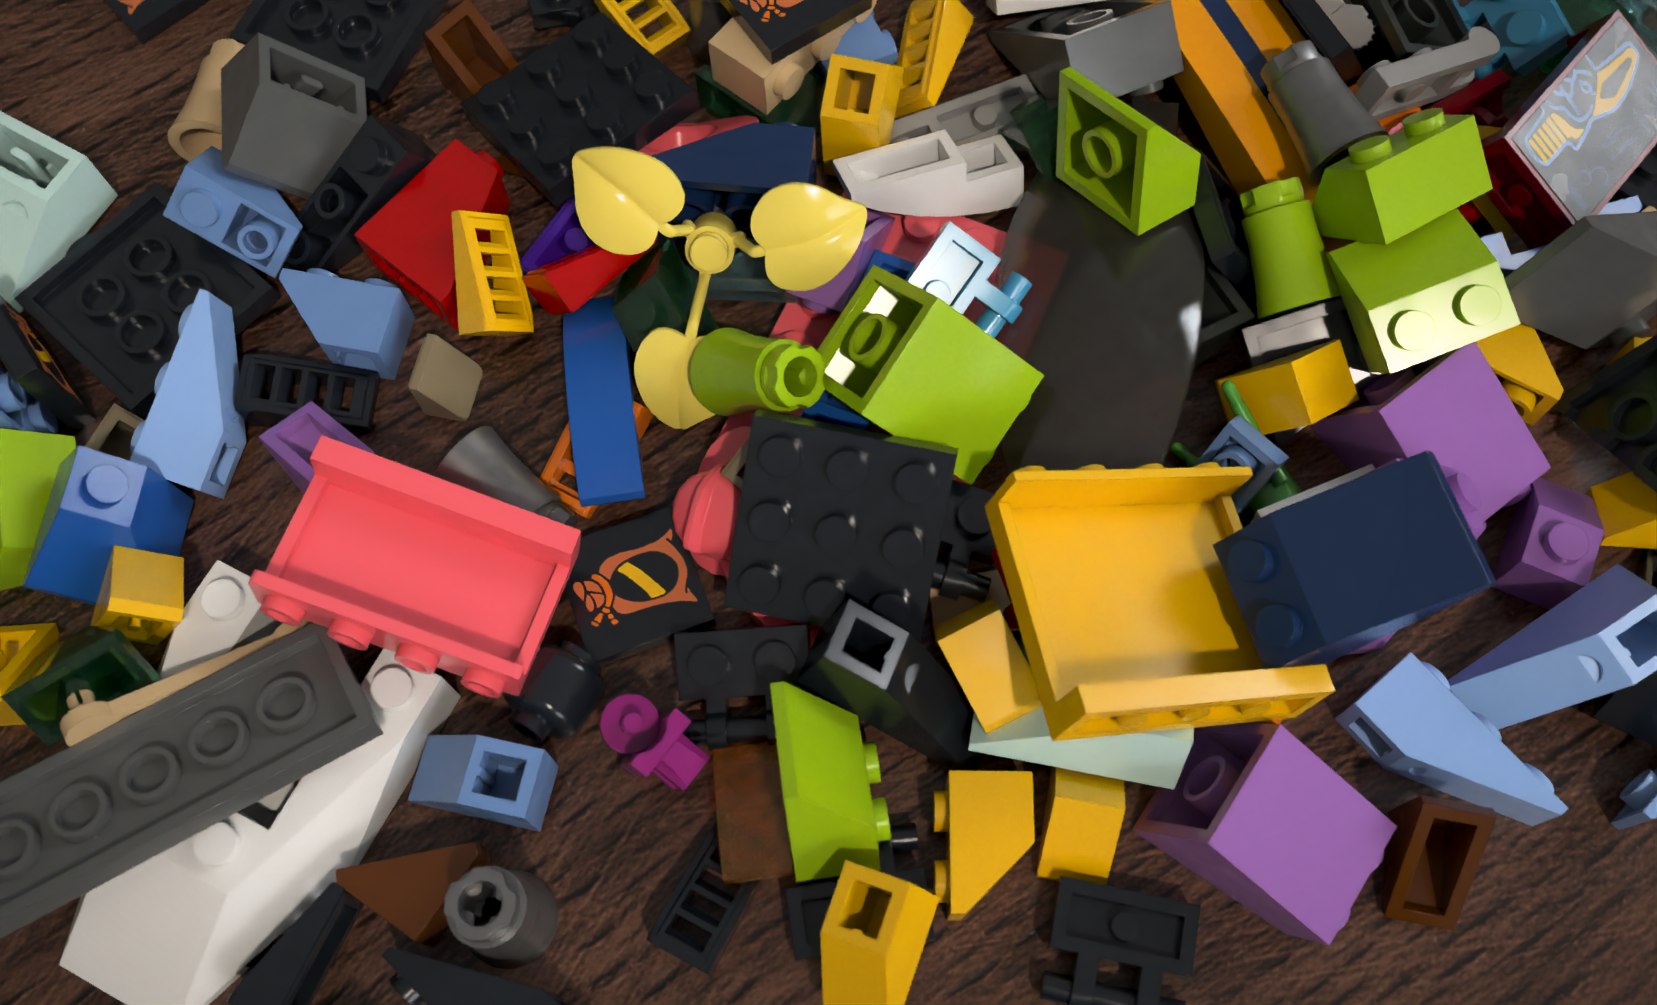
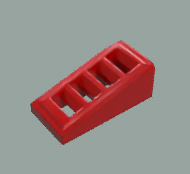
(576, 278)

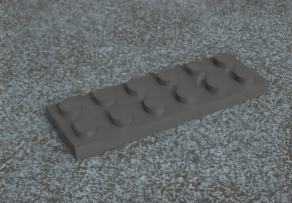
(175, 771)

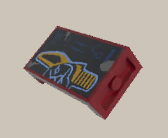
(1576, 133)

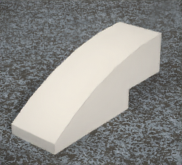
(934, 176)

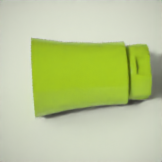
(1285, 249)
(749, 372)

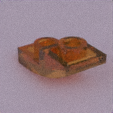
(751, 814)

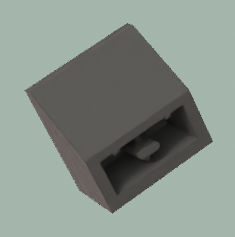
(287, 115)

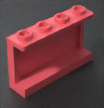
(419, 569)

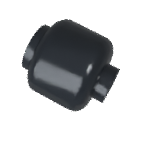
(557, 693)

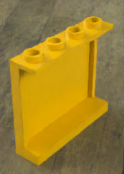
(1131, 602)

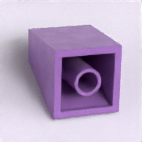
(1445, 408)
(1269, 827)

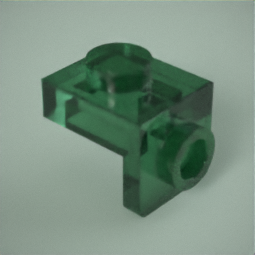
(1035, 131)

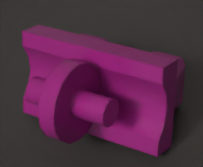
(651, 741)

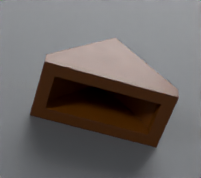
(466, 50)
(1433, 859)
(413, 887)

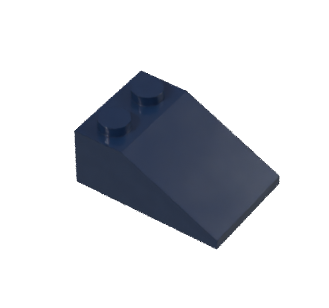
(737, 168)
(1353, 564)

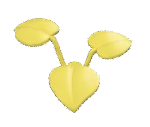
(632, 196)

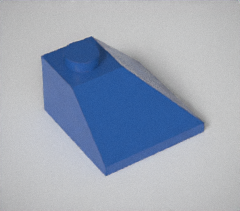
(100, 505)

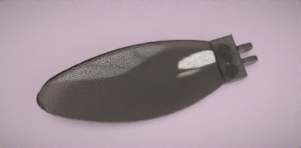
(1105, 324)

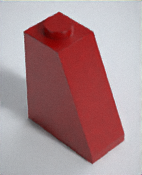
(413, 231)

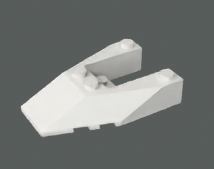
(215, 901)

